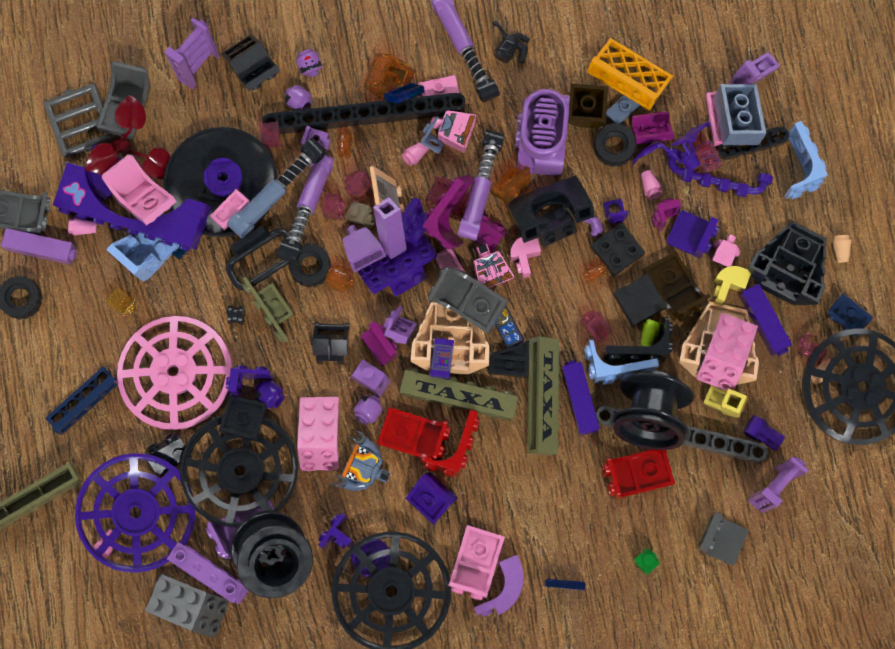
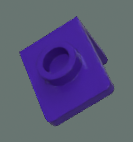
(618, 217)

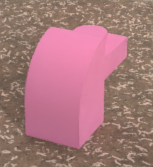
(521, 251)

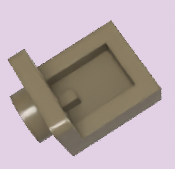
(361, 214)

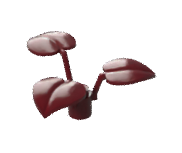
(103, 156)

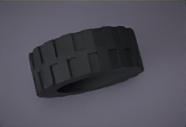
(614, 130)
(311, 279)
(33, 303)

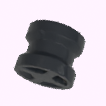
(236, 314)

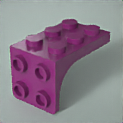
(438, 218)

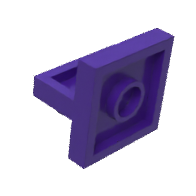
(431, 497)

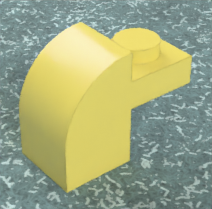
(730, 277)
(729, 402)

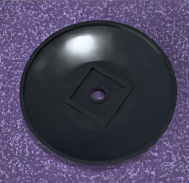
(188, 162)

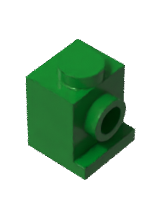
(646, 561)

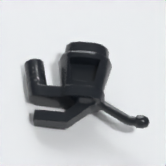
(508, 45)

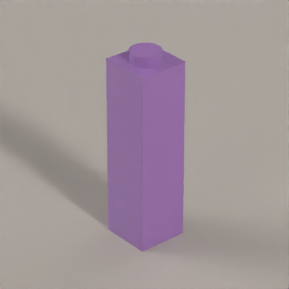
(390, 227)
(39, 246)

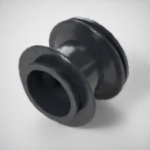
(652, 415)
(261, 534)

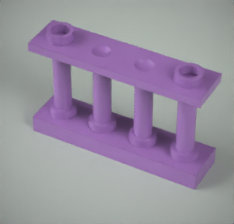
(192, 53)
(769, 497)
(208, 573)

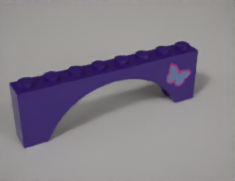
(180, 226)

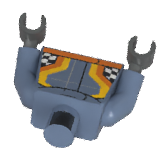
(363, 466)

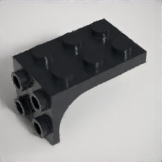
(642, 353)

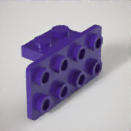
(401, 271)

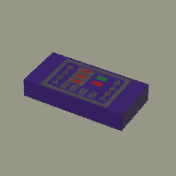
(442, 358)

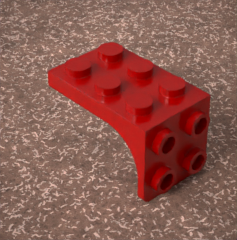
(414, 434)
(459, 460)
(637, 473)

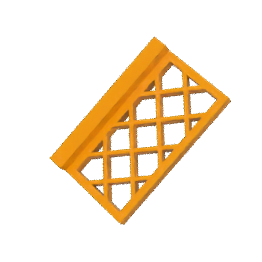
(623, 81)

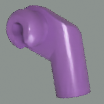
(596, 226)

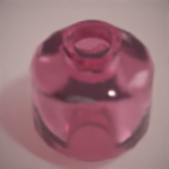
(357, 183)

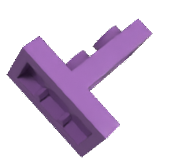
(754, 71)

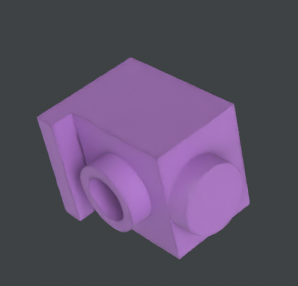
(324, 137)

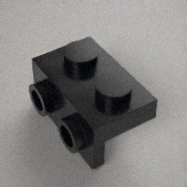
(556, 226)
(169, 449)

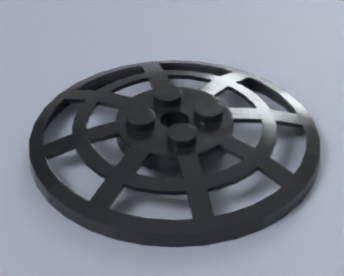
(848, 386)
(226, 469)
(405, 591)

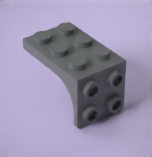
(124, 81)
(24, 212)
(468, 298)
(187, 606)

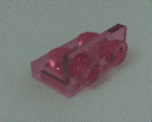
(441, 186)

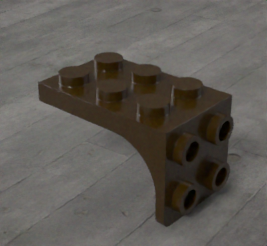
(676, 287)

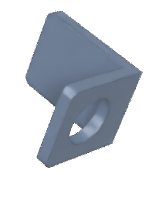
(428, 137)

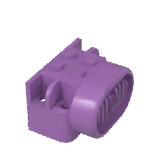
(543, 132)

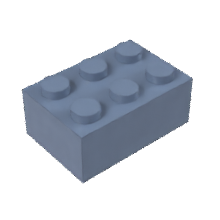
(739, 114)

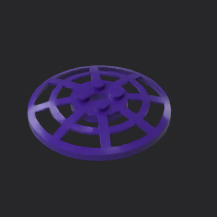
(121, 517)

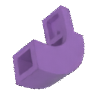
(513, 584)

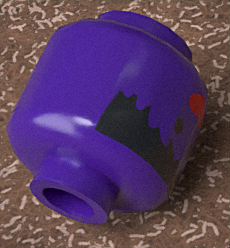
(269, 393)

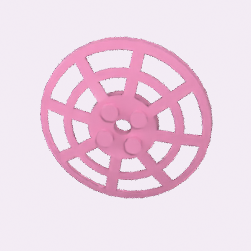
(174, 384)

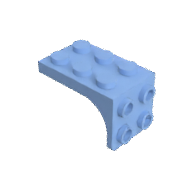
(812, 165)
(607, 373)

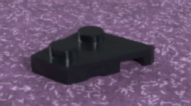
(511, 361)

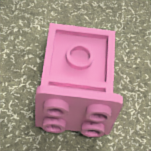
(136, 190)
(727, 352)
(318, 433)
(476, 562)

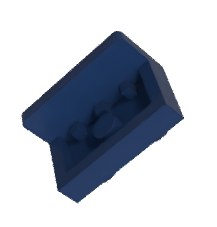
(849, 313)

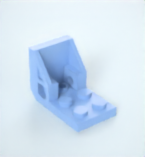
(141, 255)

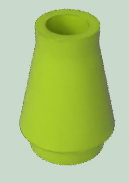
(650, 332)

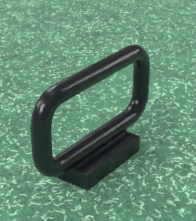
(247, 246)

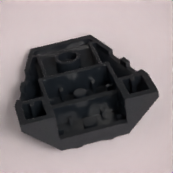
(792, 265)

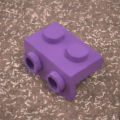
(399, 328)

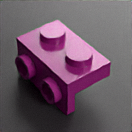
(652, 127)
(666, 209)
(490, 233)
(379, 345)

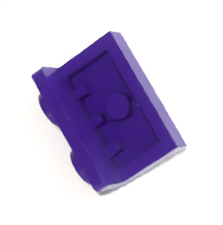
(412, 220)

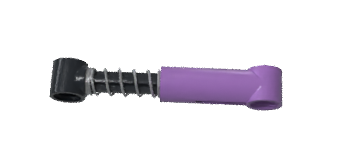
(445, 10)
(481, 186)
(290, 248)

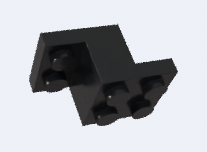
(250, 62)

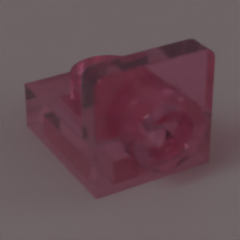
(270, 134)
(595, 325)
(806, 349)

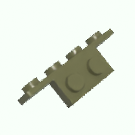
(272, 305)

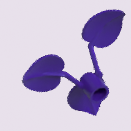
(688, 156)

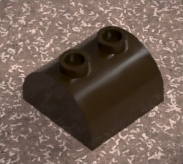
(587, 105)

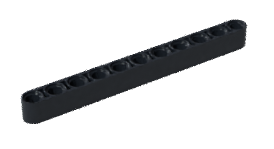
(371, 107)

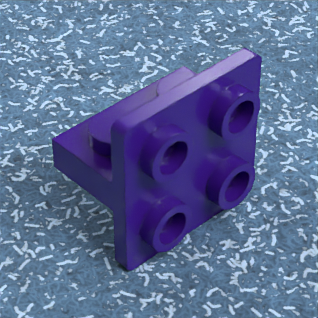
(340, 538)

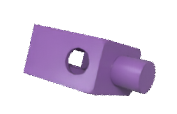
(362, 248)
(370, 378)

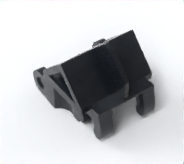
(330, 346)

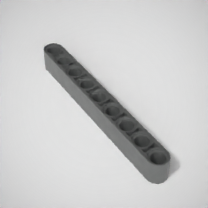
(709, 437)

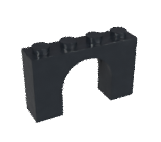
(565, 192)

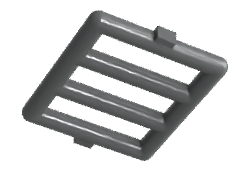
(54, 120)

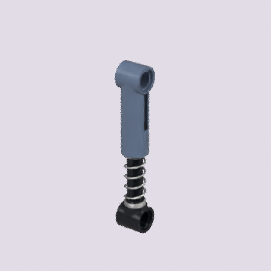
(244, 220)

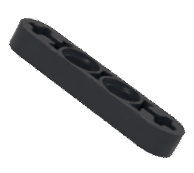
(755, 148)

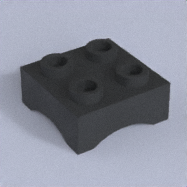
(617, 249)
(639, 300)

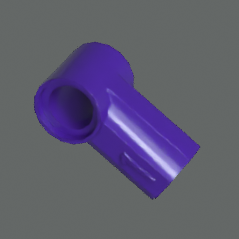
(760, 431)

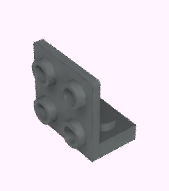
(722, 539)

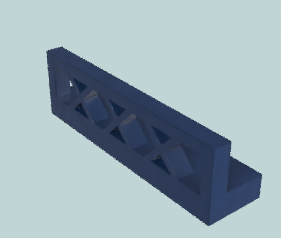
(85, 404)

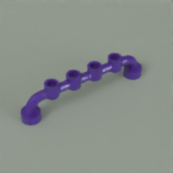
(722, 183)

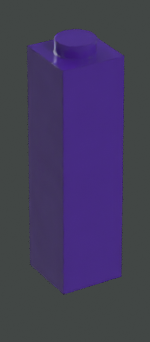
(766, 320)
(580, 398)

